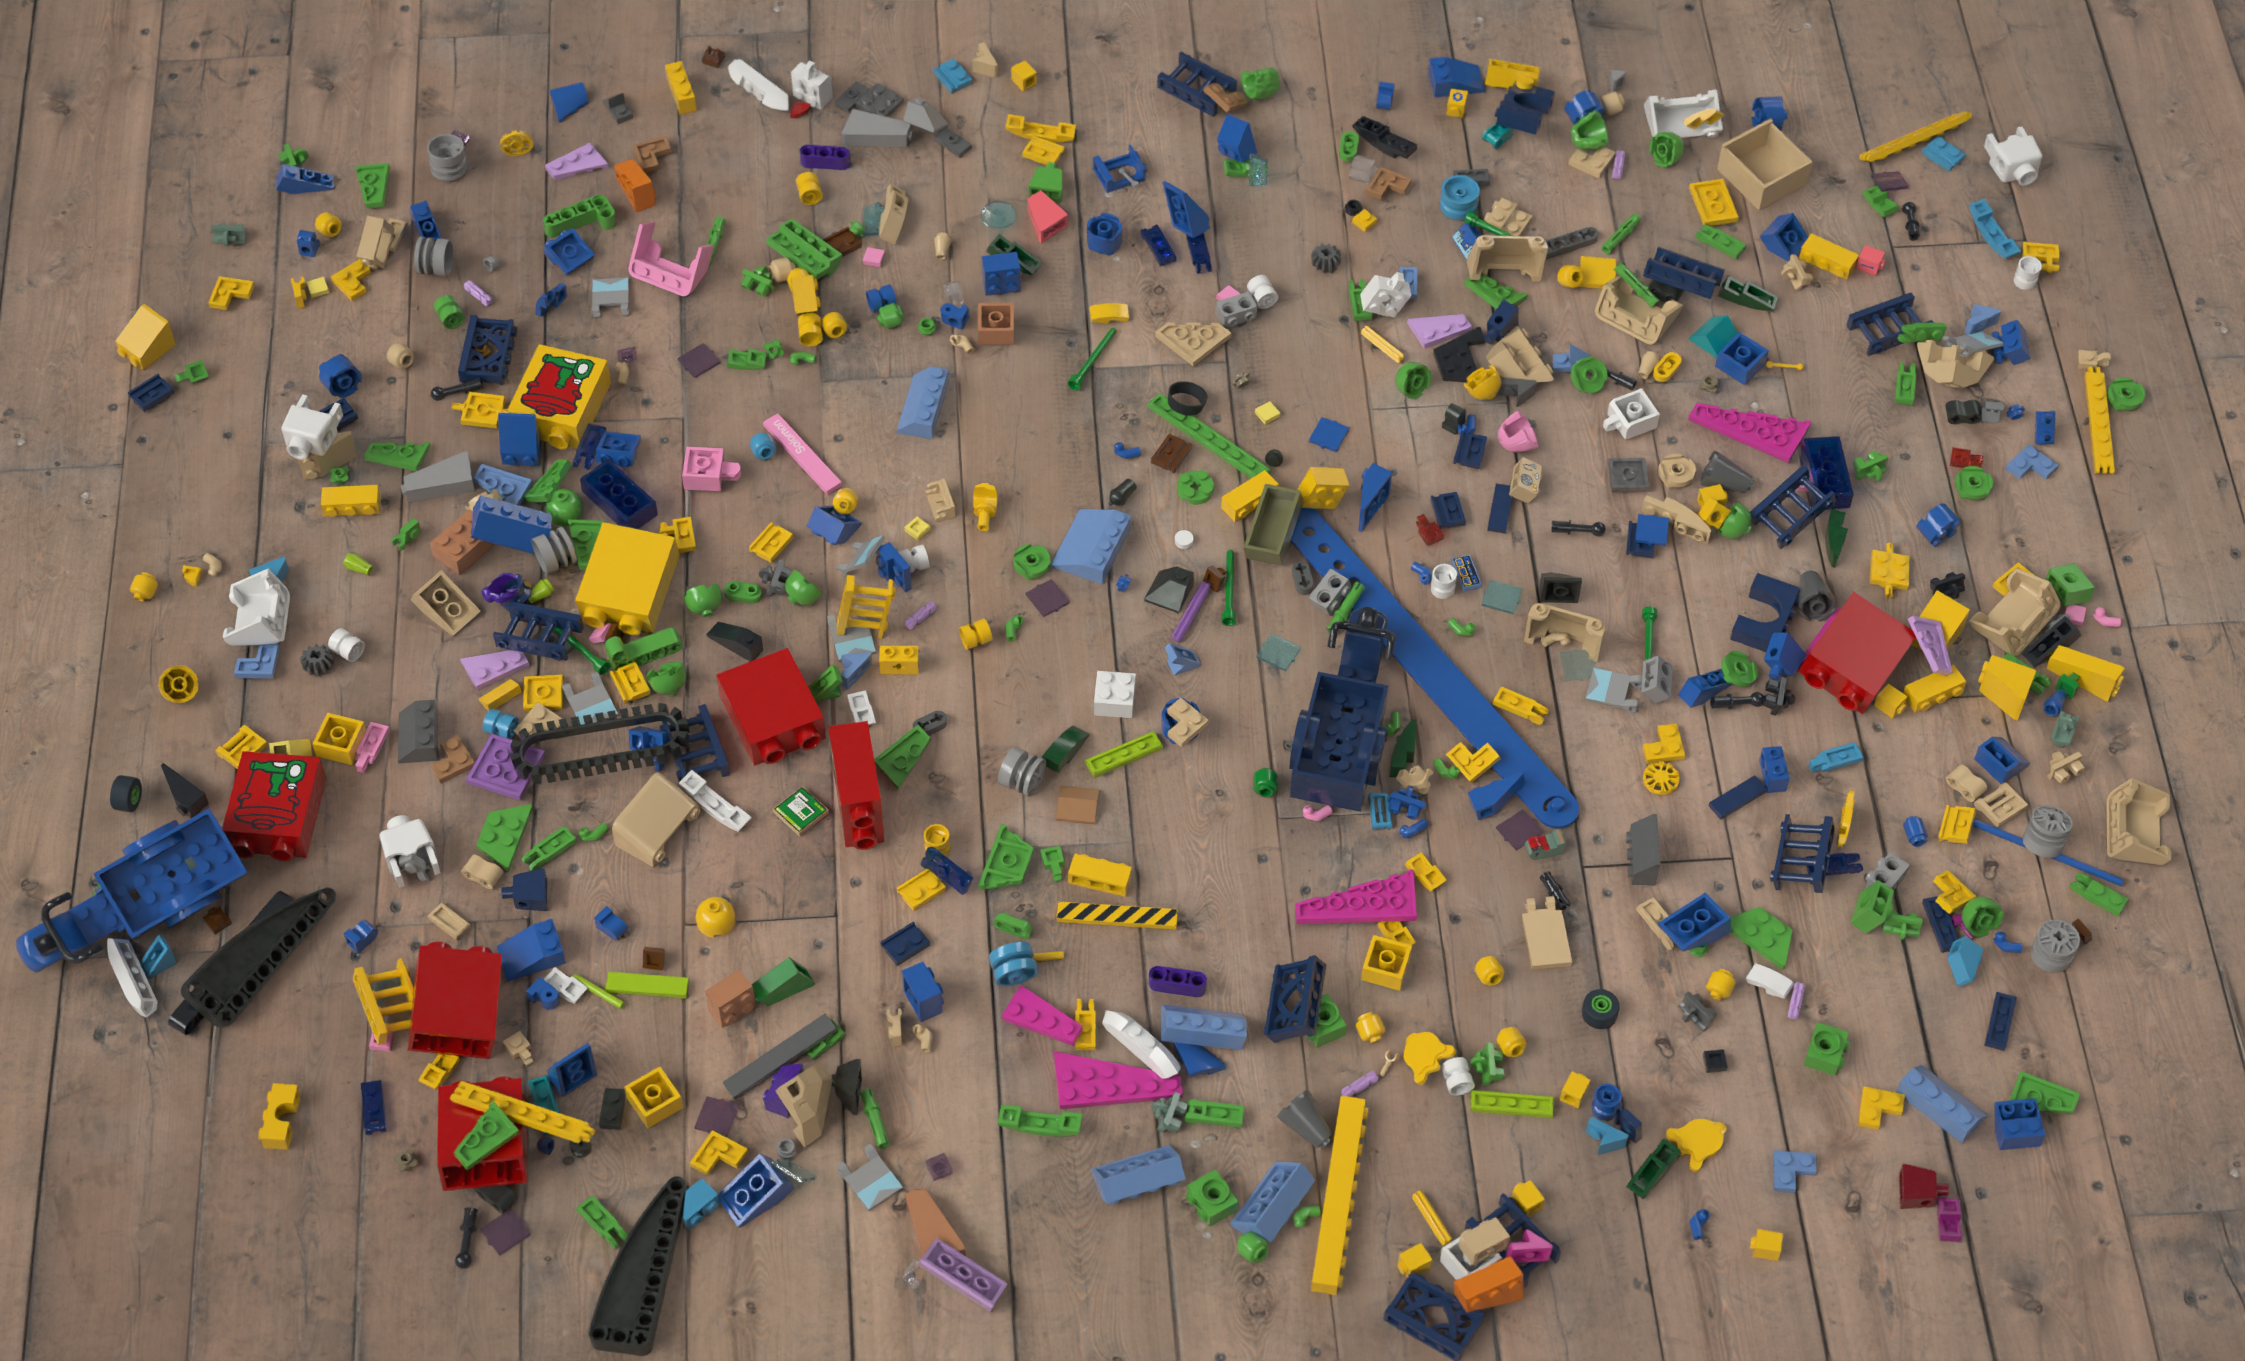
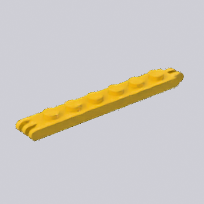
(1910, 140)
(2099, 421)
(524, 1113)

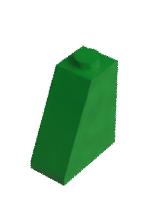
(782, 982)

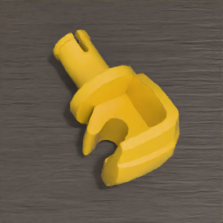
(985, 504)

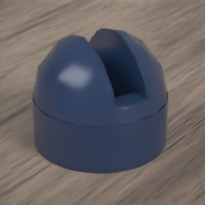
(546, 1145)

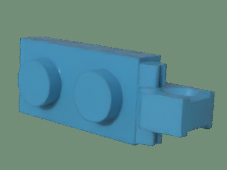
(1836, 758)

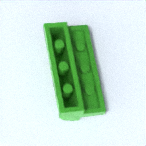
(805, 249)

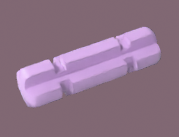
(1618, 165)
(478, 293)
(920, 615)
(1796, 1000)
(1360, 1084)

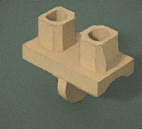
(1795, 272)
(2062, 764)
(1417, 778)

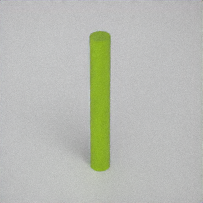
(600, 992)

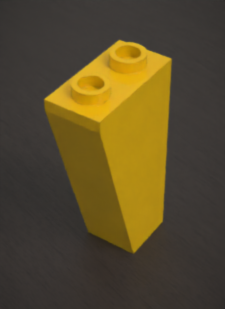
(2095, 674)

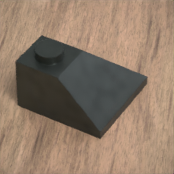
(1171, 588)
(1559, 588)
(848, 1084)

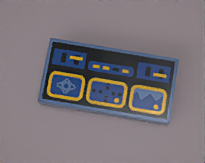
(1466, 573)

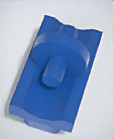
(2045, 427)
(1406, 799)

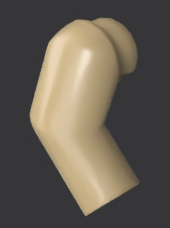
(963, 342)
(624, 372)
(215, 564)
(1563, 637)
(924, 1036)

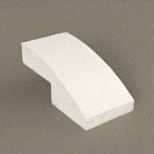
(861, 707)
(1772, 981)
(567, 988)

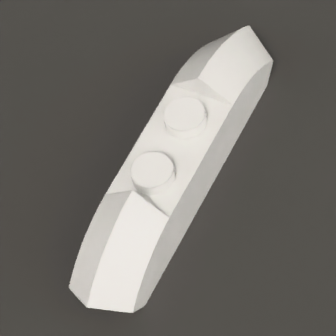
(758, 85)
(131, 976)
(1141, 1043)

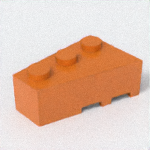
(635, 184)
(1490, 1286)

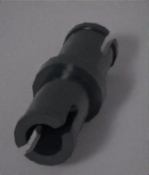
(1555, 890)

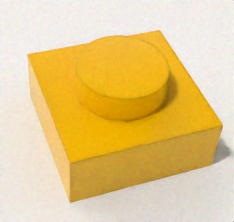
(1364, 220)

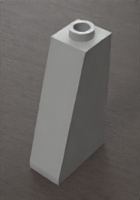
(875, 130)
(440, 479)

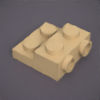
(1508, 217)

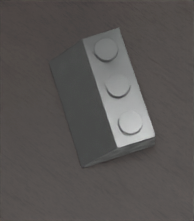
(418, 732)
(1643, 851)

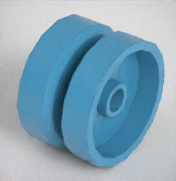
(1459, 197)
(1013, 963)

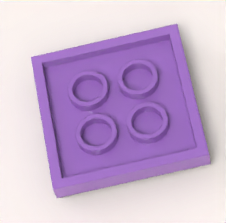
(495, 769)

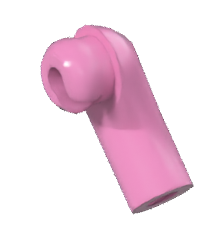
(2104, 620)
(1315, 815)

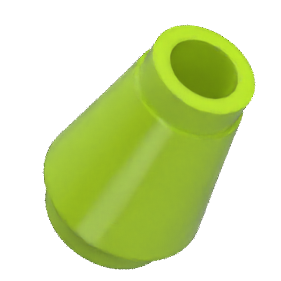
(357, 564)
(541, 590)

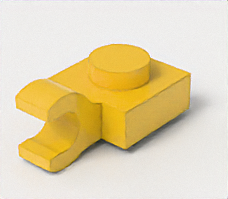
(300, 295)

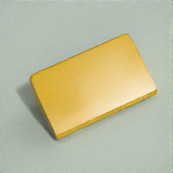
(500, 695)

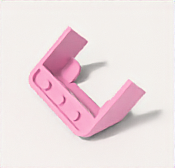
(649, 267)

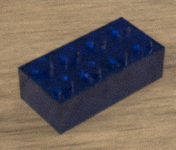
(1827, 469)
(618, 496)

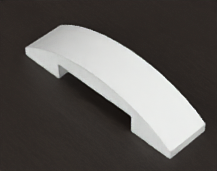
(712, 803)

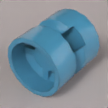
(498, 723)

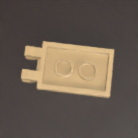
(1546, 935)

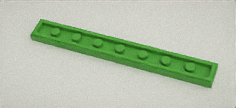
(1208, 438)

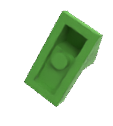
(827, 684)

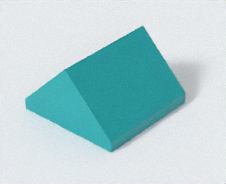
(1714, 334)

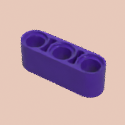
(824, 157)
(1185, 987)

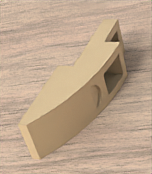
(893, 215)
(1684, 519)

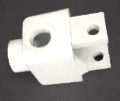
(2015, 158)
(310, 430)
(405, 838)

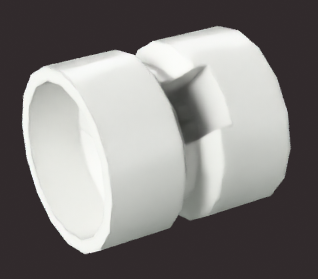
(2027, 272)
(1262, 291)
(916, 558)
(1443, 581)
(346, 645)
(1456, 1076)

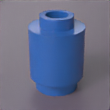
(1915, 831)

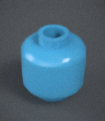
(762, 446)

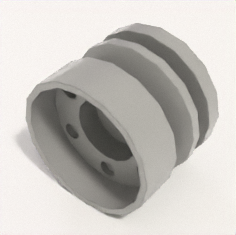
(447, 157)
(433, 256)
(554, 550)
(1022, 771)
(2047, 831)
(2055, 946)

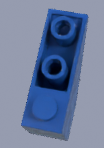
(301, 180)
(424, 221)
(1703, 687)
(1492, 797)

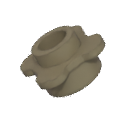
(1241, 380)
(1709, 383)
(405, 1165)

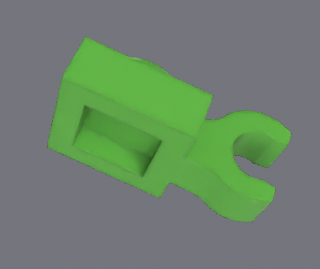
(194, 371)
(408, 533)
(1053, 860)

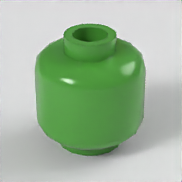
(891, 315)
(1252, 1247)

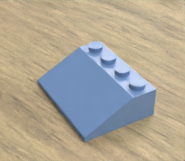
(1093, 543)

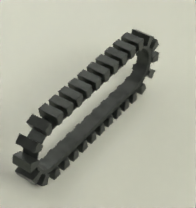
(524, 768)

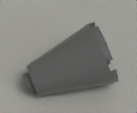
(1726, 473)
(1815, 597)
(1307, 1120)

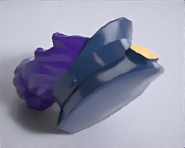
(507, 588)

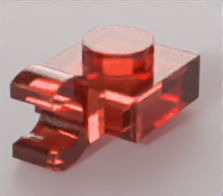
(1963, 458)
(1429, 531)

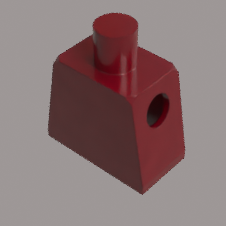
(1919, 1187)

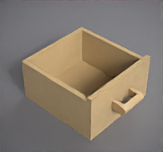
(1764, 164)

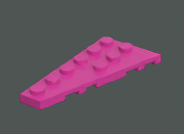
(1758, 430)
(1369, 902)
(1098, 1083)

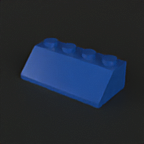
(508, 524)

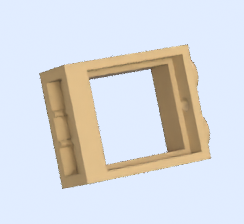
(375, 242)

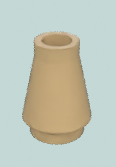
(942, 243)
(1648, 363)

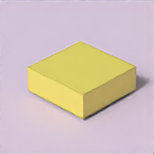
(317, 287)
(1267, 413)
(917, 528)

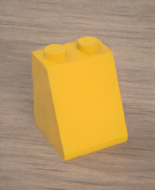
(145, 338)
(1950, 615)
(2006, 684)

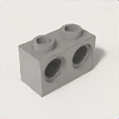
(1236, 310)
(1326, 590)
(1657, 679)
(1889, 877)

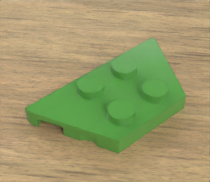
(503, 834)
(1007, 861)
(1763, 934)

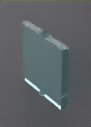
(1501, 597)
(1278, 652)
(1576, 665)
(793, 1170)

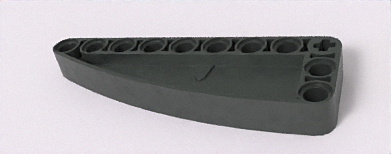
(238, 960)
(628, 1284)

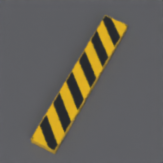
(1117, 915)

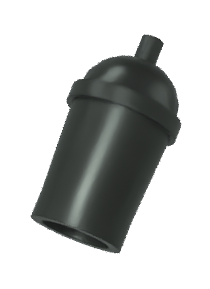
(1121, 493)

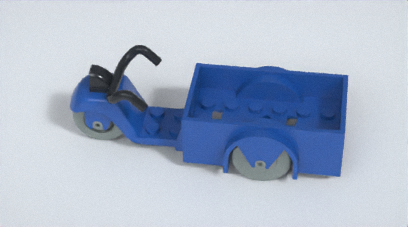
(160, 876)

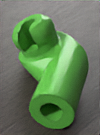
(1467, 630)
(1450, 773)

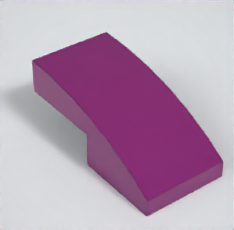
(1949, 1219)

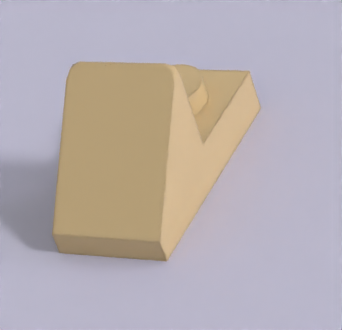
(985, 63)

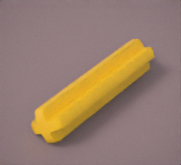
(1382, 344)
(1432, 1218)

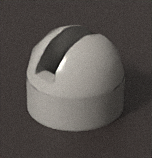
(491, 263)

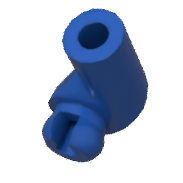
(1470, 427)
(1126, 453)
(1424, 573)
(1408, 832)
(2006, 946)
(1697, 1222)

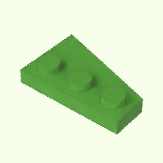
(374, 183)
(1494, 293)
(400, 456)
(549, 482)
(584, 536)
(903, 755)
(2049, 1096)
(487, 1136)

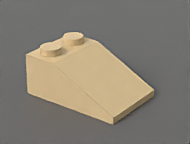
(340, 452)
(445, 603)

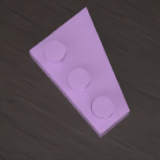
(582, 159)
(1438, 328)
(1933, 644)
(493, 667)

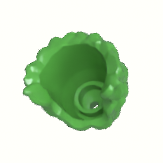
(1260, 83)
(1590, 132)

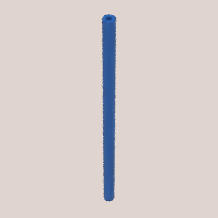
(2061, 858)

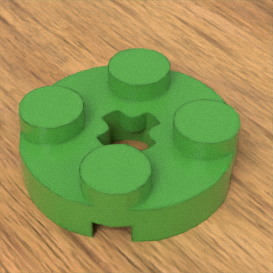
(1579, 372)
(2122, 402)
(1191, 479)
(1969, 491)
(1031, 570)
(1741, 676)

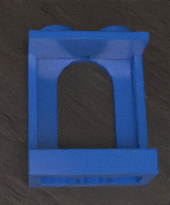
(1131, 159)

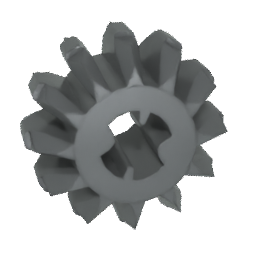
(1326, 257)
(317, 660)

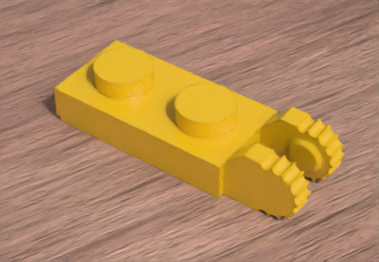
(1520, 705)
(1088, 1021)

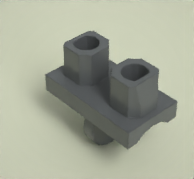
(775, 586)
(1696, 1012)

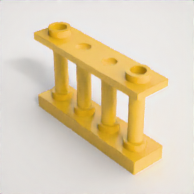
(848, 600)
(369, 997)

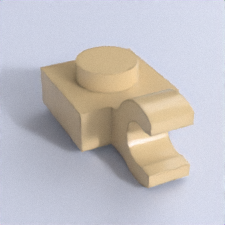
(2090, 358)
(895, 1029)
(519, 1046)

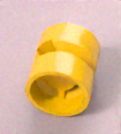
(809, 188)
(810, 329)
(975, 634)
(937, 837)

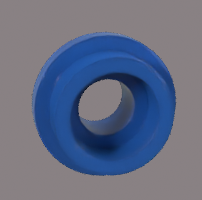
(2015, 412)
(1123, 583)

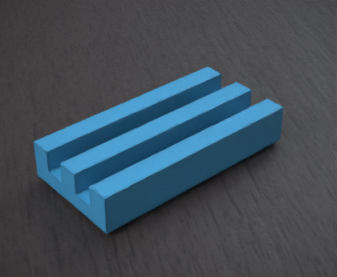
(1381, 824)

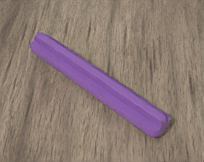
(1191, 612)

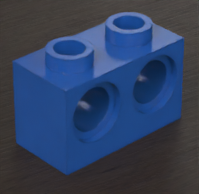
(1774, 769)

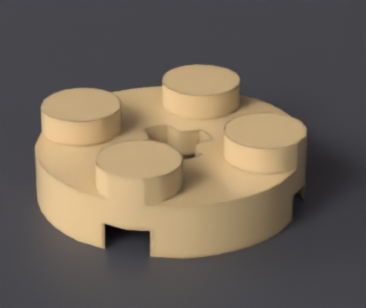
(1675, 479)

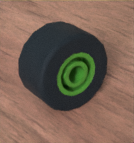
(125, 793)
(1600, 1009)

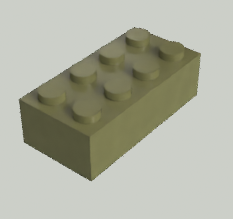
(1273, 524)

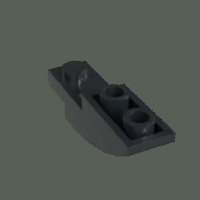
(1381, 138)

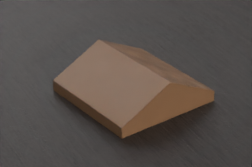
(1077, 805)

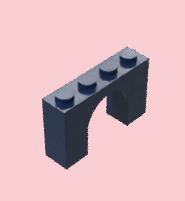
(1524, 108)
(1779, 596)

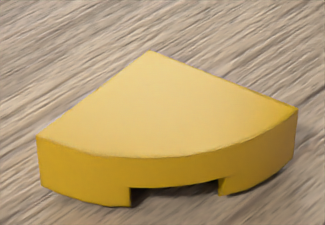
(192, 574)

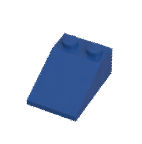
(1451, 73)
(1185, 212)
(519, 439)
(1375, 491)
(1697, 924)
(531, 951)
(573, 1070)
(754, 1190)

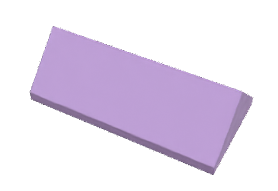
(962, 1274)

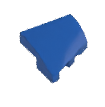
(568, 99)
(553, 297)
(645, 737)
(1197, 1059)

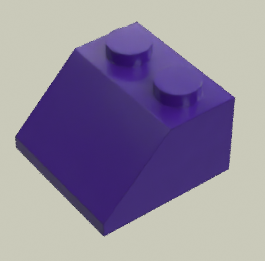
(771, 1099)

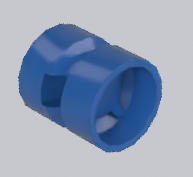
(880, 298)
(1605, 1100)

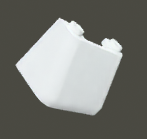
(1669, 115)
(261, 610)

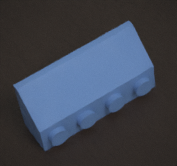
(924, 403)
(1203, 1027)
(1941, 1103)
(1138, 1174)
(1274, 1200)

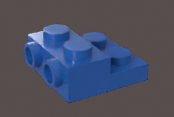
(568, 251)
(619, 448)
(893, 566)

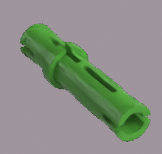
(1625, 229)
(716, 234)
(1636, 284)
(1342, 613)
(872, 1112)

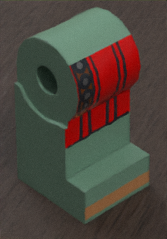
(1546, 845)

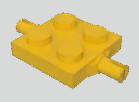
(481, 409)
(1889, 570)

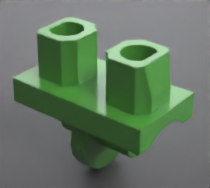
(294, 157)
(759, 278)
(1871, 468)
(1903, 925)
(1485, 1064)

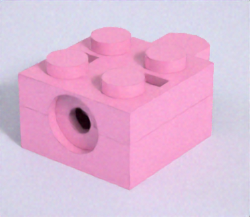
(707, 469)

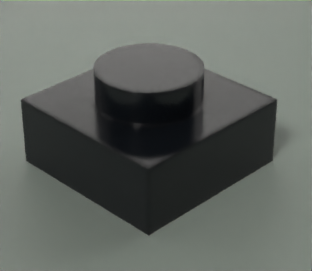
(1715, 1061)

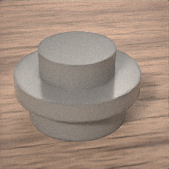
(786, 1148)

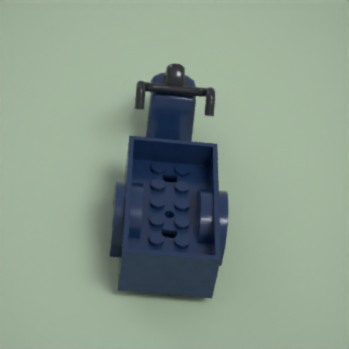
(1354, 736)

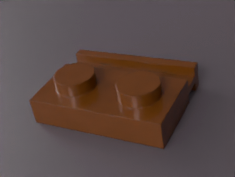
(844, 241)
(1171, 453)

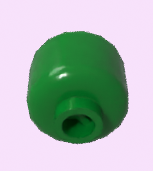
(1265, 782)

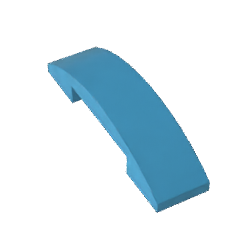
(1991, 231)

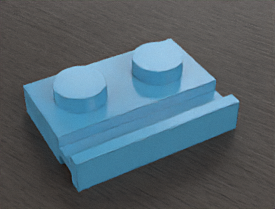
(952, 75)
(1943, 153)

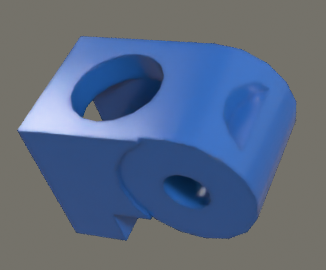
(1385, 95)
(308, 240)
(955, 316)
(610, 923)
(360, 936)
(543, 992)

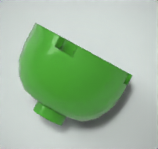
(1666, 148)
(1413, 379)
(563, 506)
(1736, 522)
(801, 590)
(703, 600)
(668, 678)
(1981, 916)

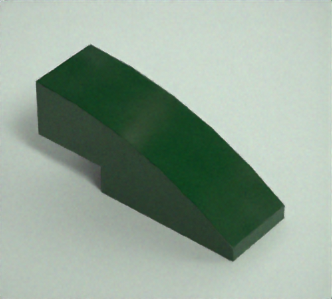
(1027, 262)
(1747, 294)
(1835, 536)
(1064, 748)
(1403, 750)
(1654, 1168)

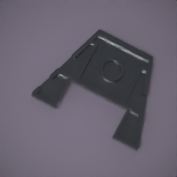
(1455, 358)

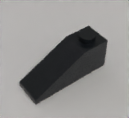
(2062, 633)
(737, 639)
(188, 797)

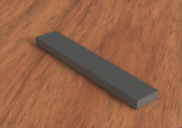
(779, 1056)

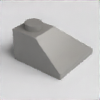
(924, 115)

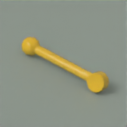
(1770, 364)

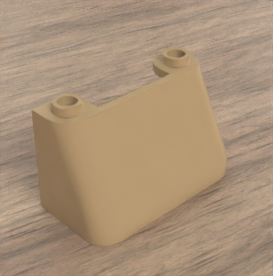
(1508, 252)
(1632, 314)
(2019, 613)
(1582, 628)
(653, 819)
(2135, 823)

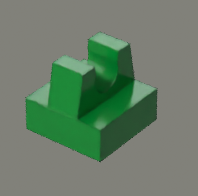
(2068, 684)

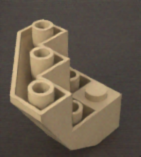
(1518, 359)
(1949, 368)
(807, 1101)

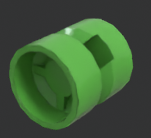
(449, 312)

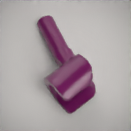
(1957, 921)

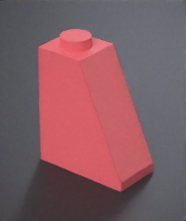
(1046, 216)

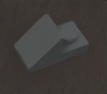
(618, 108)
(1518, 387)
(1991, 409)

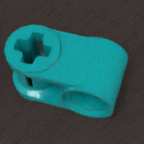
(1497, 135)

